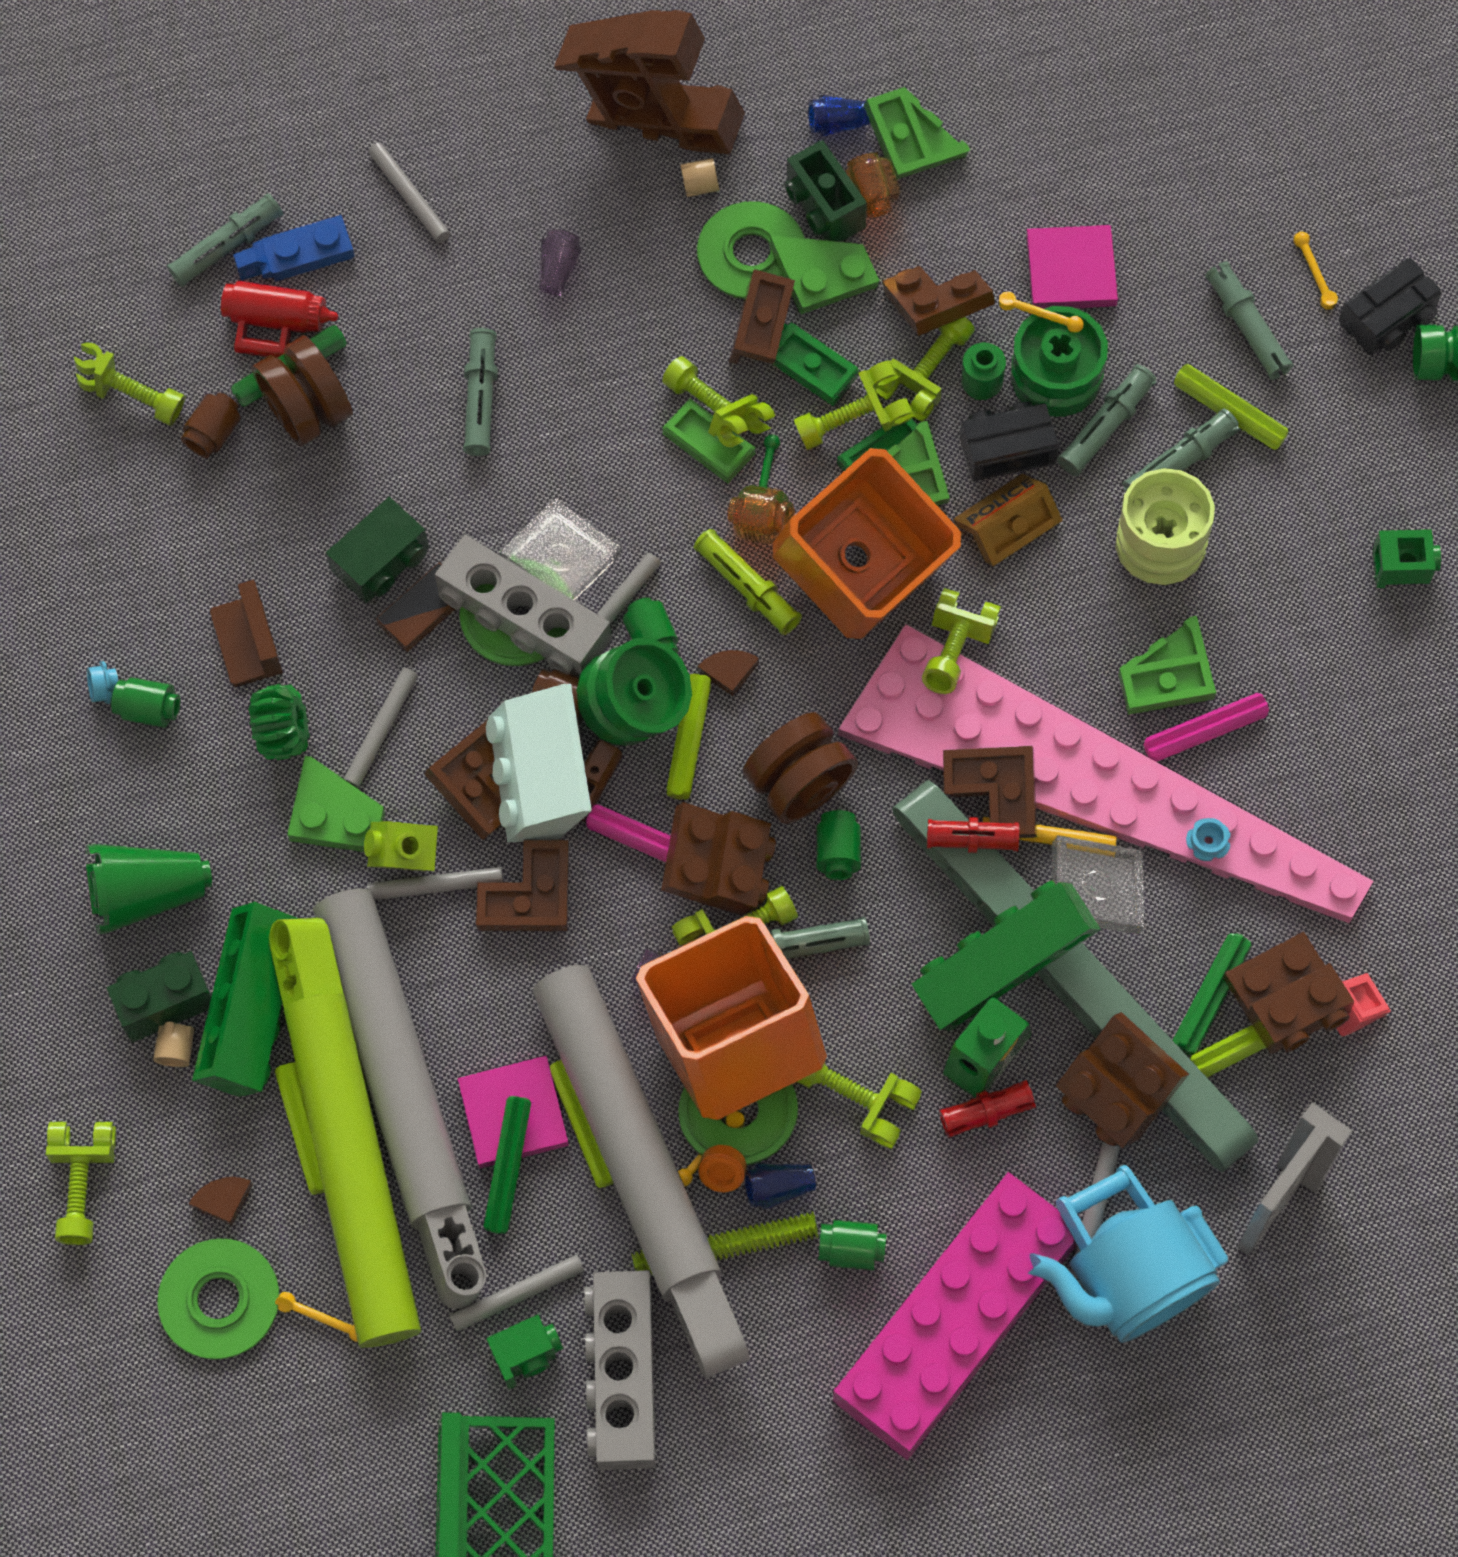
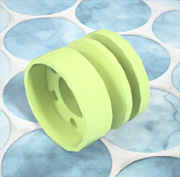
(1164, 526)

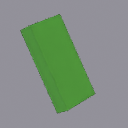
(690, 432)

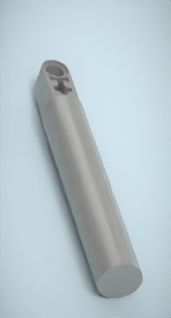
(403, 1093)
(640, 1166)

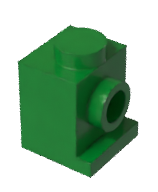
(1408, 545)
(524, 1349)

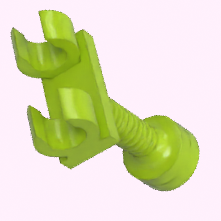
(878, 376)
(927, 392)
(166, 405)
(728, 416)
(942, 671)
(777, 908)
(873, 1127)
(74, 1227)

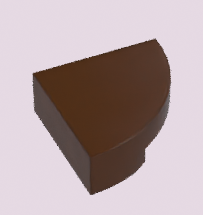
(729, 669)
(222, 1198)

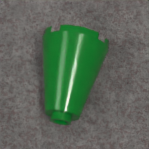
(142, 882)

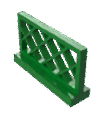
(454, 1478)

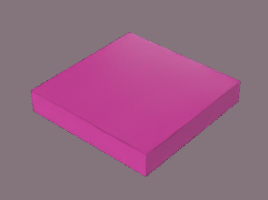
(1072, 267)
(485, 1103)

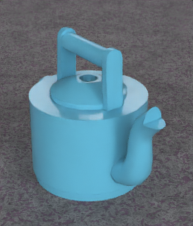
(1137, 1264)

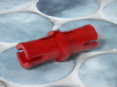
(1002, 835)
(987, 1109)

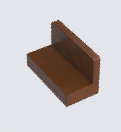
(762, 317)
(246, 637)

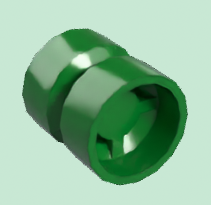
(1435, 353)

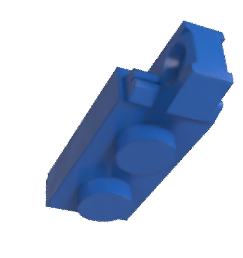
(296, 251)

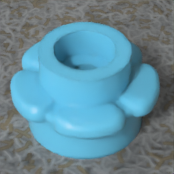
(101, 682)
(1208, 828)

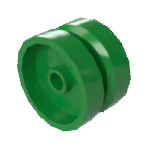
(1059, 365)
(634, 692)

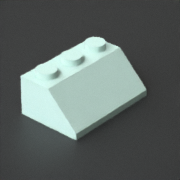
(539, 765)

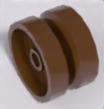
(302, 391)
(799, 767)

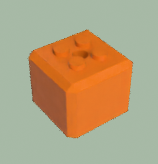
(887, 517)
(732, 1017)

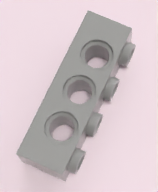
(474, 564)
(635, 1444)

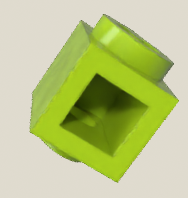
(401, 846)

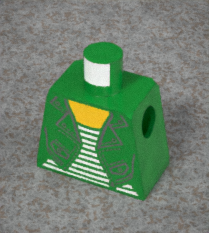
(988, 1045)

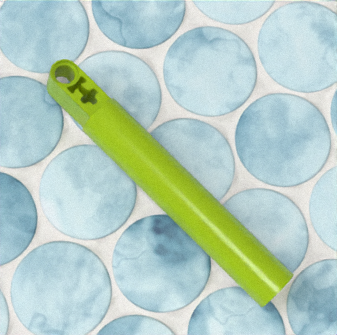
(343, 1133)

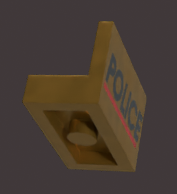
(1010, 518)

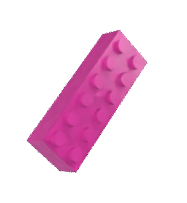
(954, 1317)

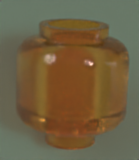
(875, 181)
(760, 513)

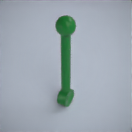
(771, 443)

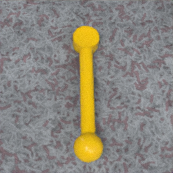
(1328, 298)
(1008, 301)
(733, 1120)
(287, 1302)

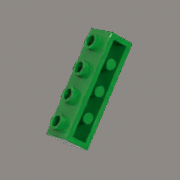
(1005, 955)
(242, 1006)

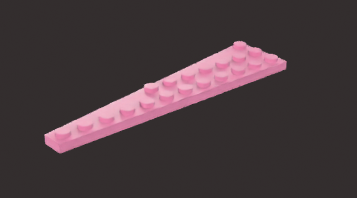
(1086, 774)

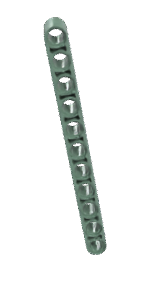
(1080, 979)

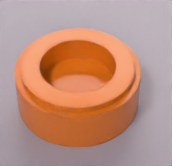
(722, 1168)

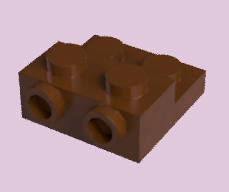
(718, 858)
(1289, 994)
(1121, 1082)

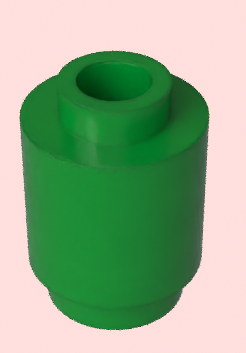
(983, 371)
(650, 620)
(145, 702)
(838, 845)
(851, 1244)

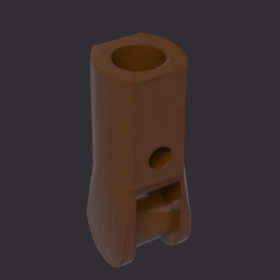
(599, 769)

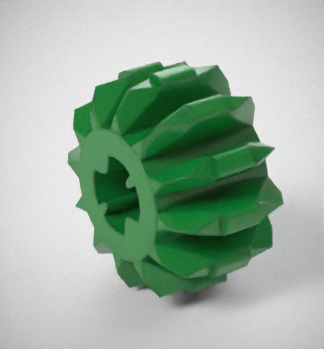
(279, 722)

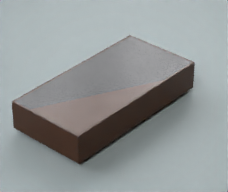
(415, 612)

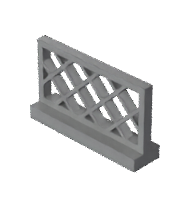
(1305, 1162)

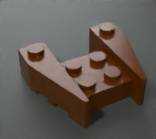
(634, 77)

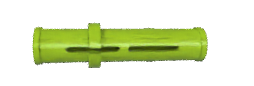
(760, 594)

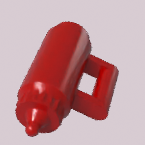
(275, 309)

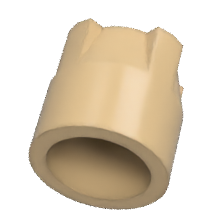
(700, 177)
(174, 1045)

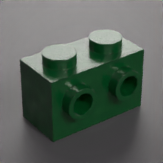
(825, 193)
(378, 550)
(160, 995)

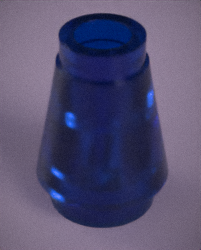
(835, 115)
(777, 1183)

